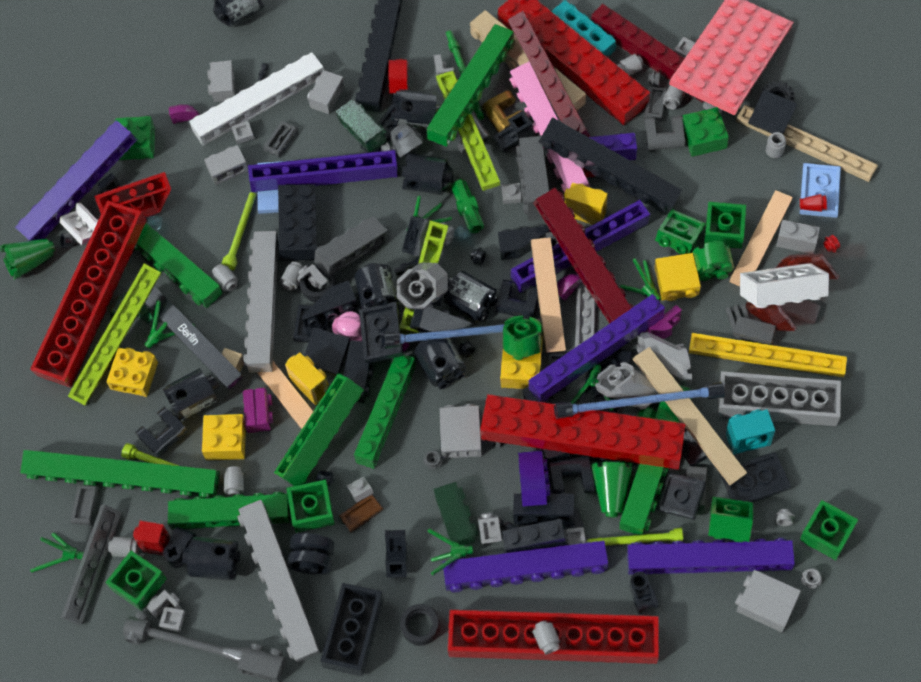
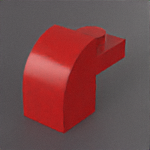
(398, 75)

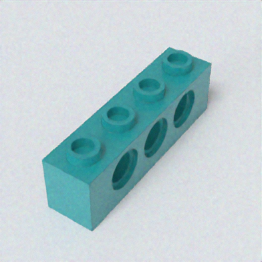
(593, 32)

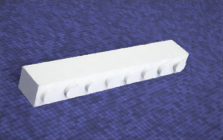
(256, 98)

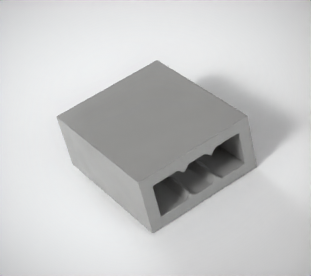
(460, 431)
(767, 600)

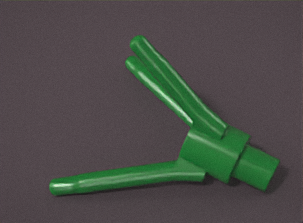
(430, 212)
(649, 288)
(156, 334)
(591, 381)
(68, 552)
(456, 552)

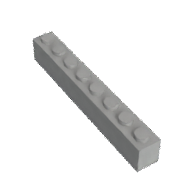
(262, 302)
(279, 581)

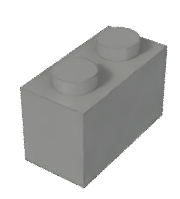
(222, 80)
(325, 92)
(226, 165)
(798, 237)

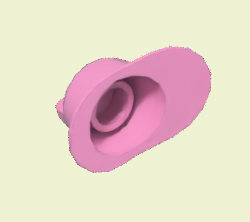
(348, 325)

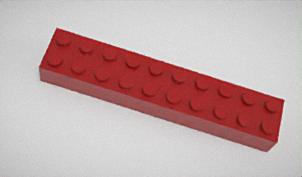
(581, 61)
(88, 294)
(585, 433)
(580, 636)

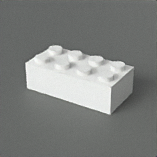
(784, 285)

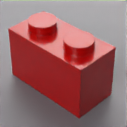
(151, 537)

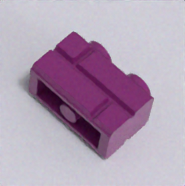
(257, 410)

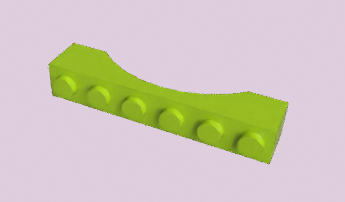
(430, 254)

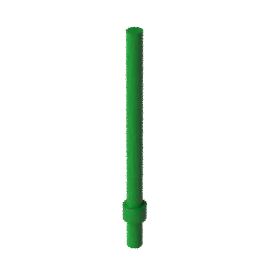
(454, 48)

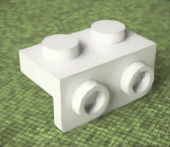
(79, 223)

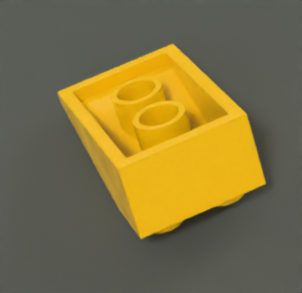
(518, 372)

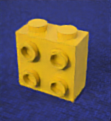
(587, 203)
(677, 277)
(132, 371)
(307, 377)

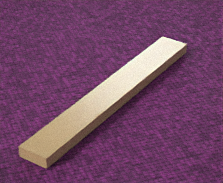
(818, 148)
(691, 417)

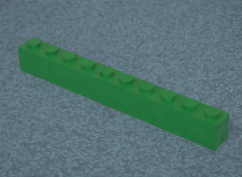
(120, 472)

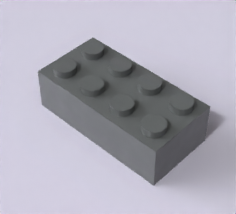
(531, 174)

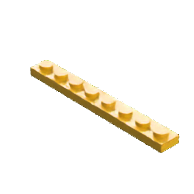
(768, 355)

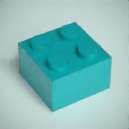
(750, 431)

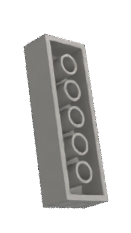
(784, 397)

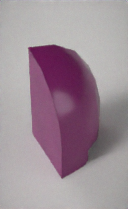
(182, 113)
(567, 285)

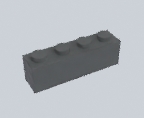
(350, 246)

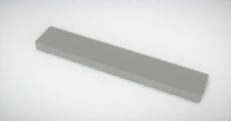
(584, 315)

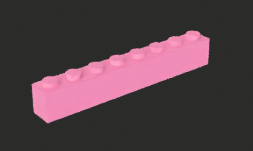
(542, 112)

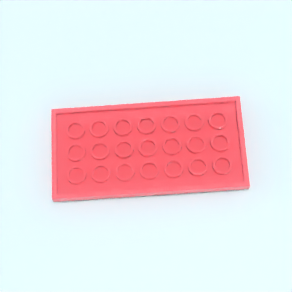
(731, 54)

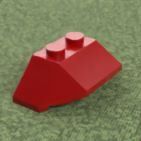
(143, 195)

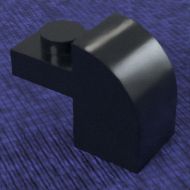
(519, 127)
(396, 553)

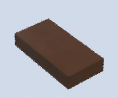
(361, 513)

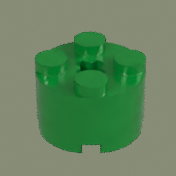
(713, 261)
(522, 337)

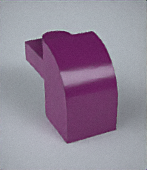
(664, 327)

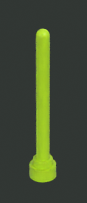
(230, 259)
(131, 452)
(674, 535)

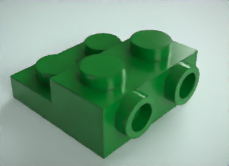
(679, 232)

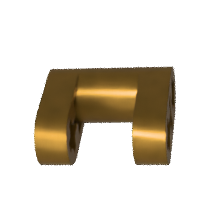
(494, 109)

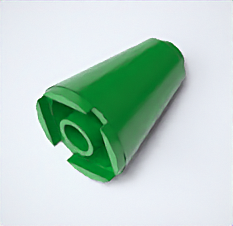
(26, 255)
(611, 486)

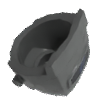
(405, 139)

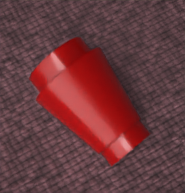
(814, 203)

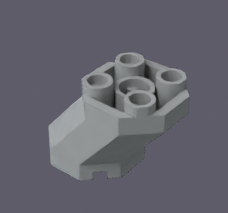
(422, 285)
(672, 356)
(624, 383)

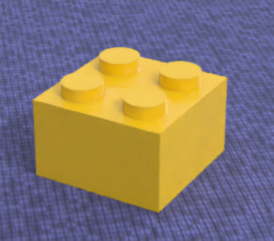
(224, 437)

